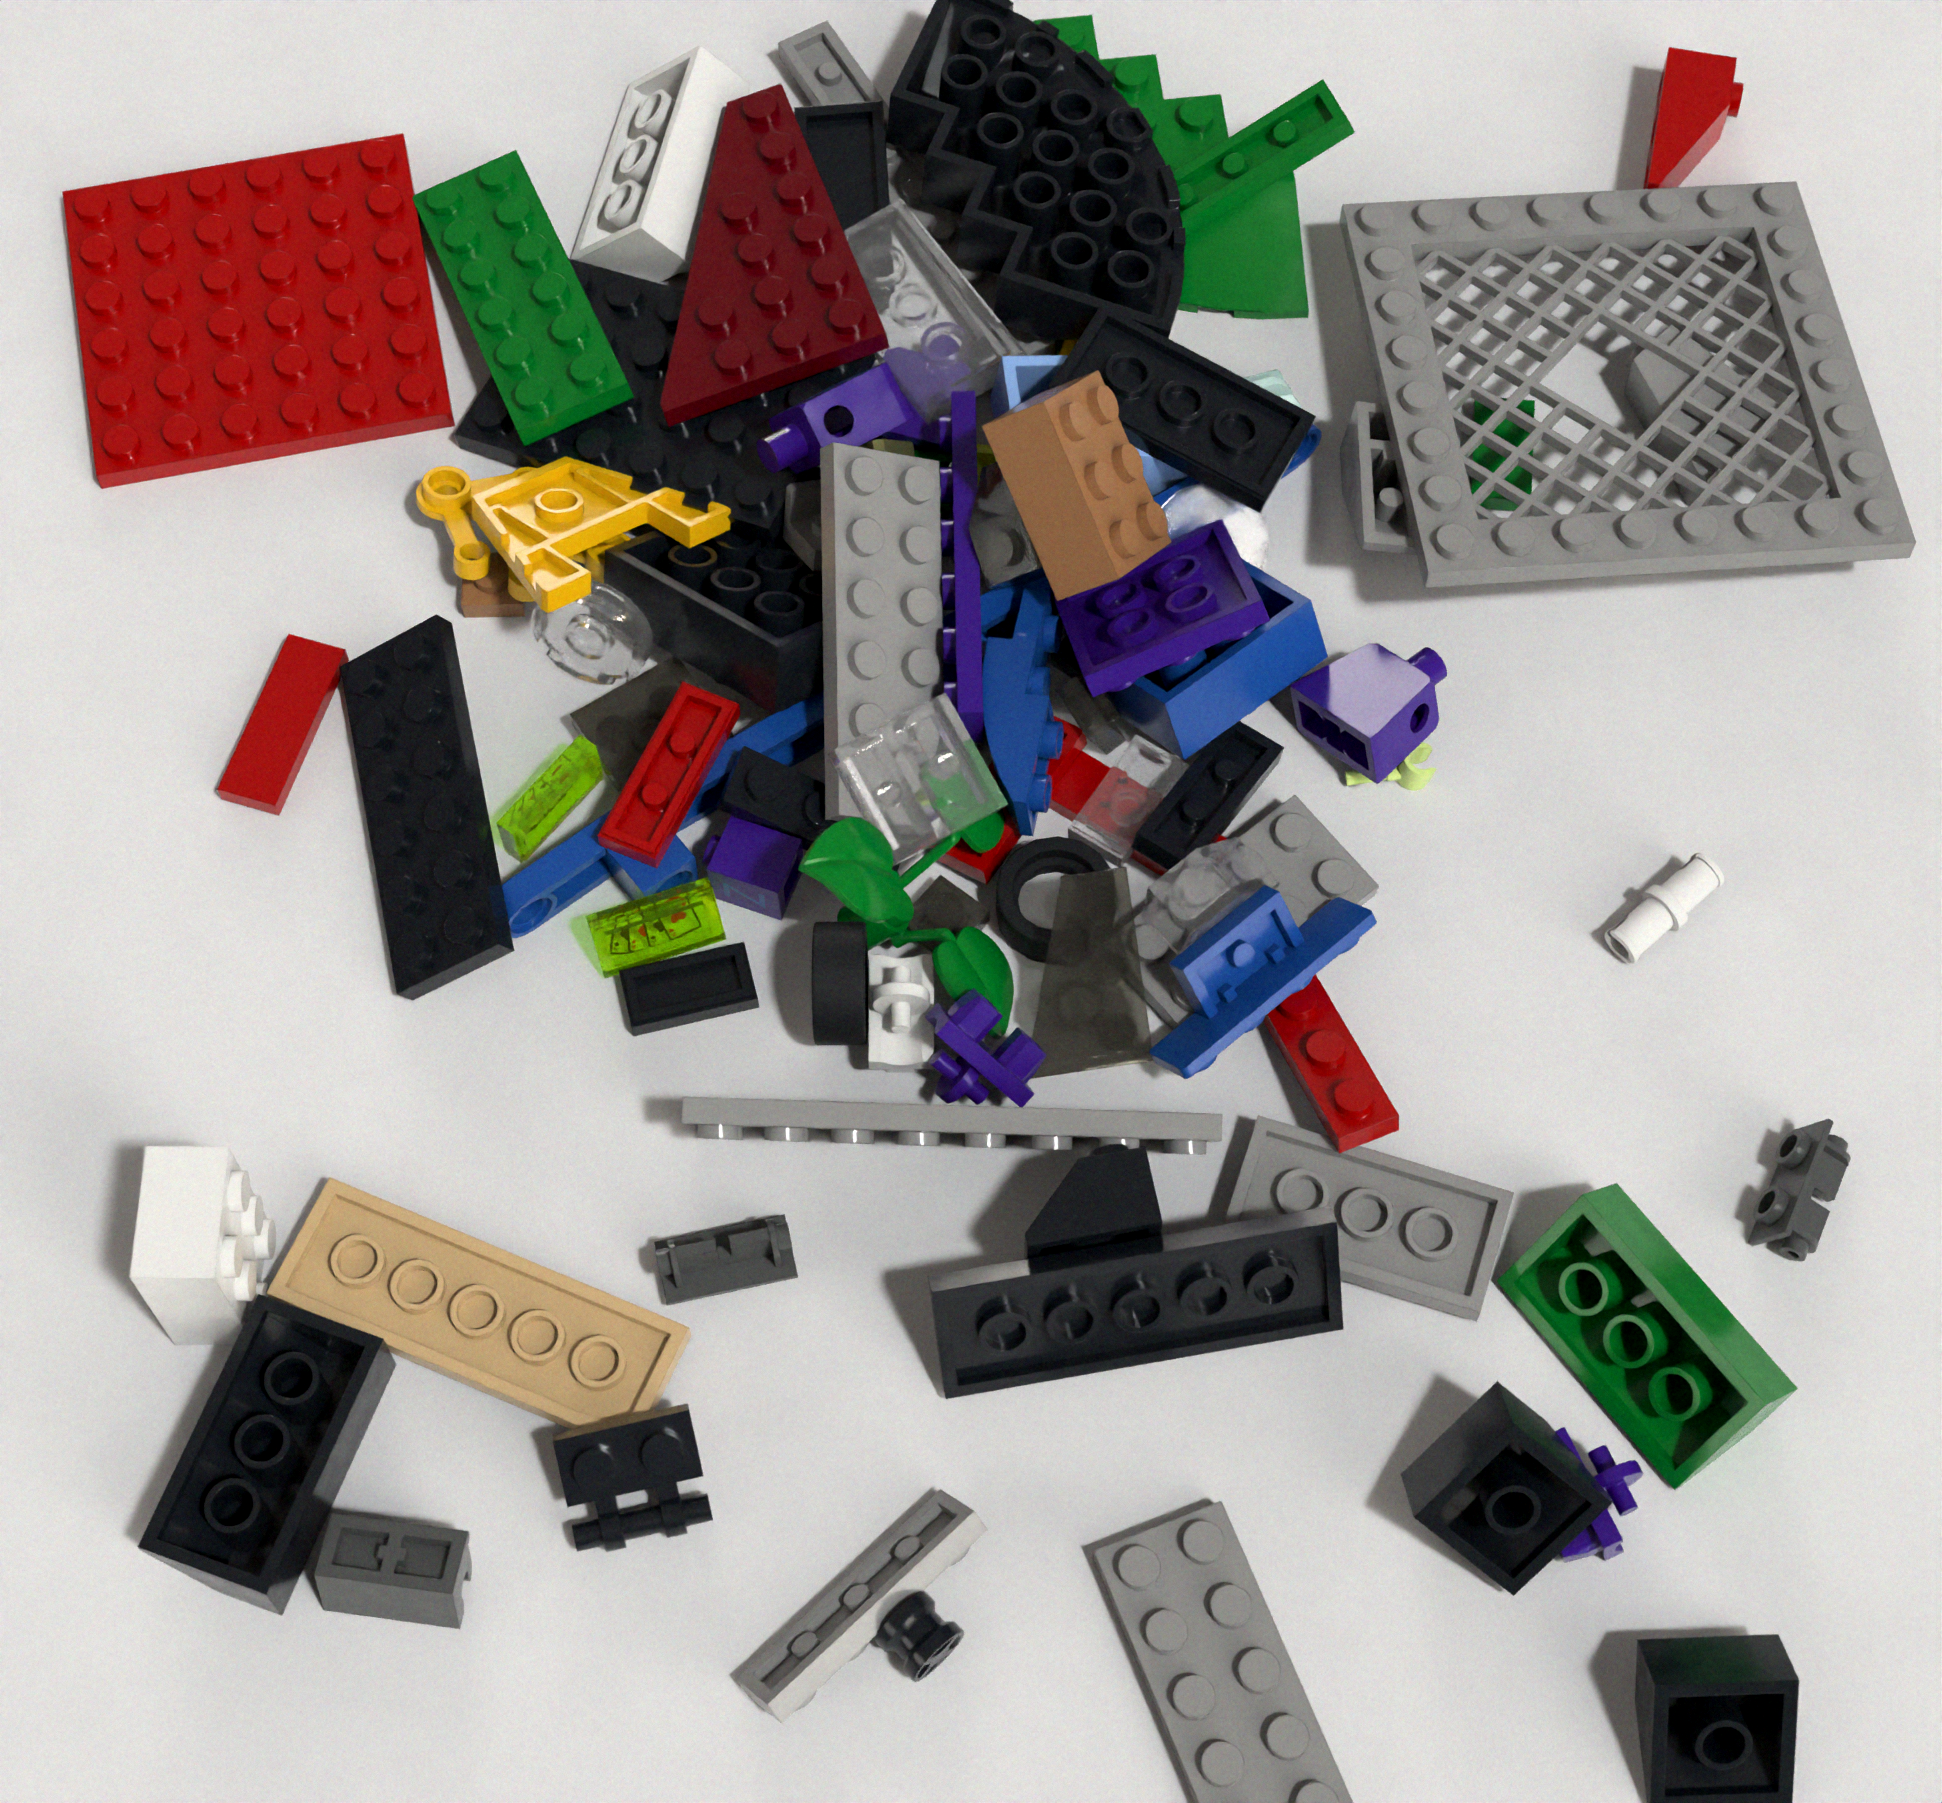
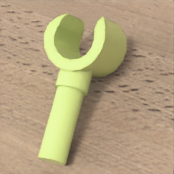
(1405, 773)

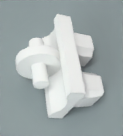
(898, 1002)

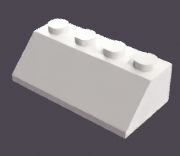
(659, 169)

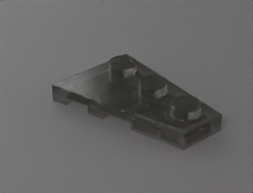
(1092, 981)

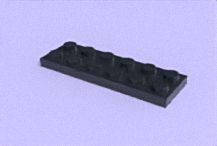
(425, 809)
(1137, 1302)

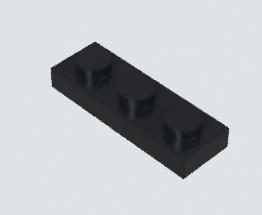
(1208, 795)
(775, 797)

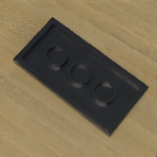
(1190, 408)

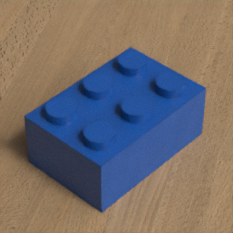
(1225, 682)

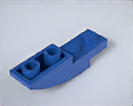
(1020, 710)

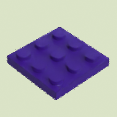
(1163, 610)

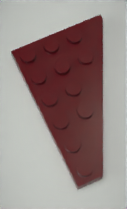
(769, 271)

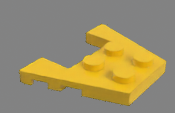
(570, 507)

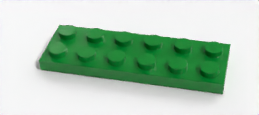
(522, 298)

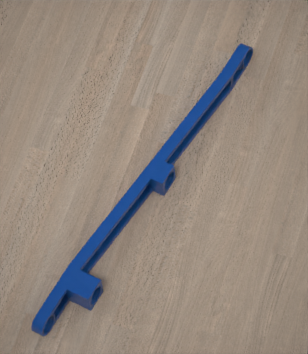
(786, 736)

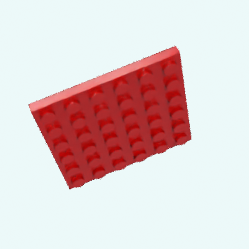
(254, 311)

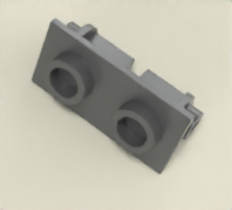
(1808, 1164)
(725, 1259)

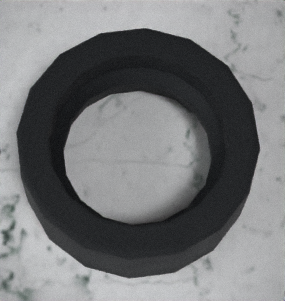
(1025, 863)
(840, 983)

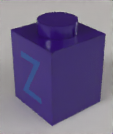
(753, 867)

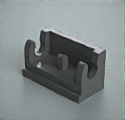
(394, 1570)

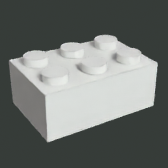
(199, 1243)

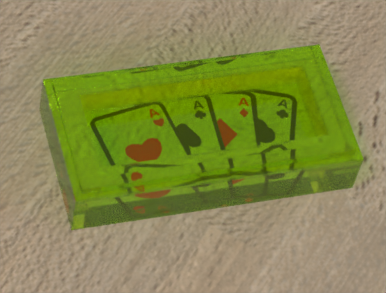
(550, 799)
(656, 927)

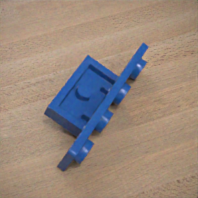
(1250, 968)

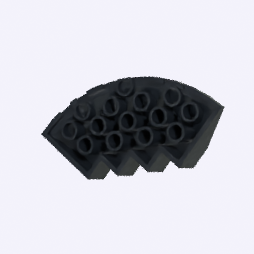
(1043, 167)

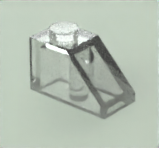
(1203, 891)

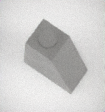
(1656, 383)

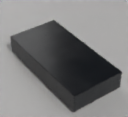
(688, 989)

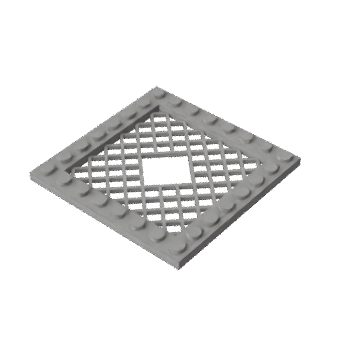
(1470, 545)

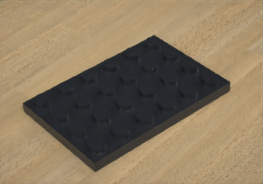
(703, 456)

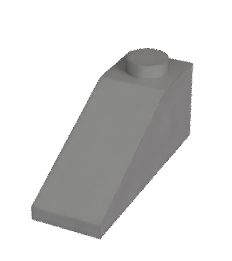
(1373, 484)

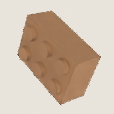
(1078, 485)

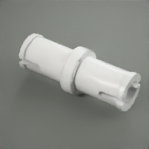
(1664, 908)

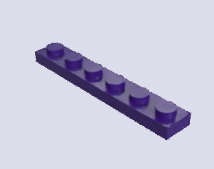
(962, 587)

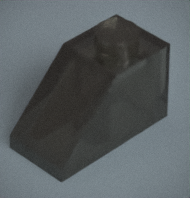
(1000, 534)

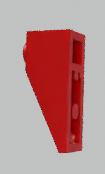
(1689, 113)

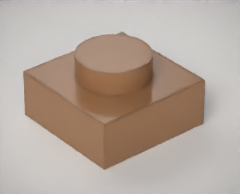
(490, 594)

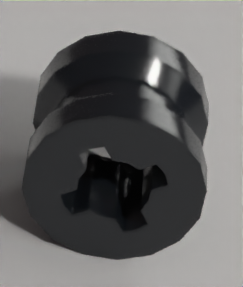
(919, 1636)

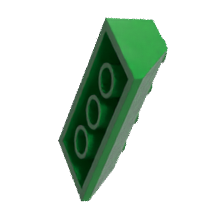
(1645, 1334)

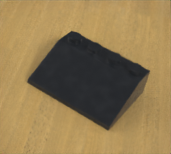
(729, 609)

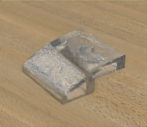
(918, 778)

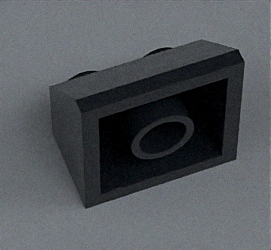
(1098, 1204)
(1503, 1489)
(1716, 1719)

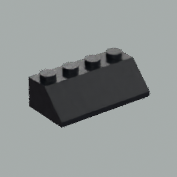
(269, 1453)

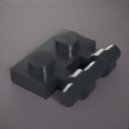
(627, 1458)

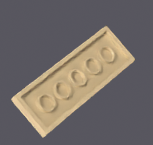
(478, 1311)

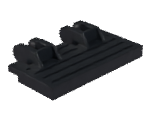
(849, 155)

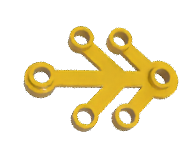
(447, 497)

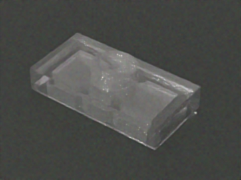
(1126, 799)

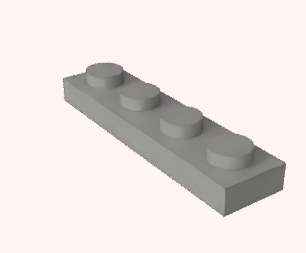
(860, 1605)

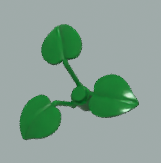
(857, 868)

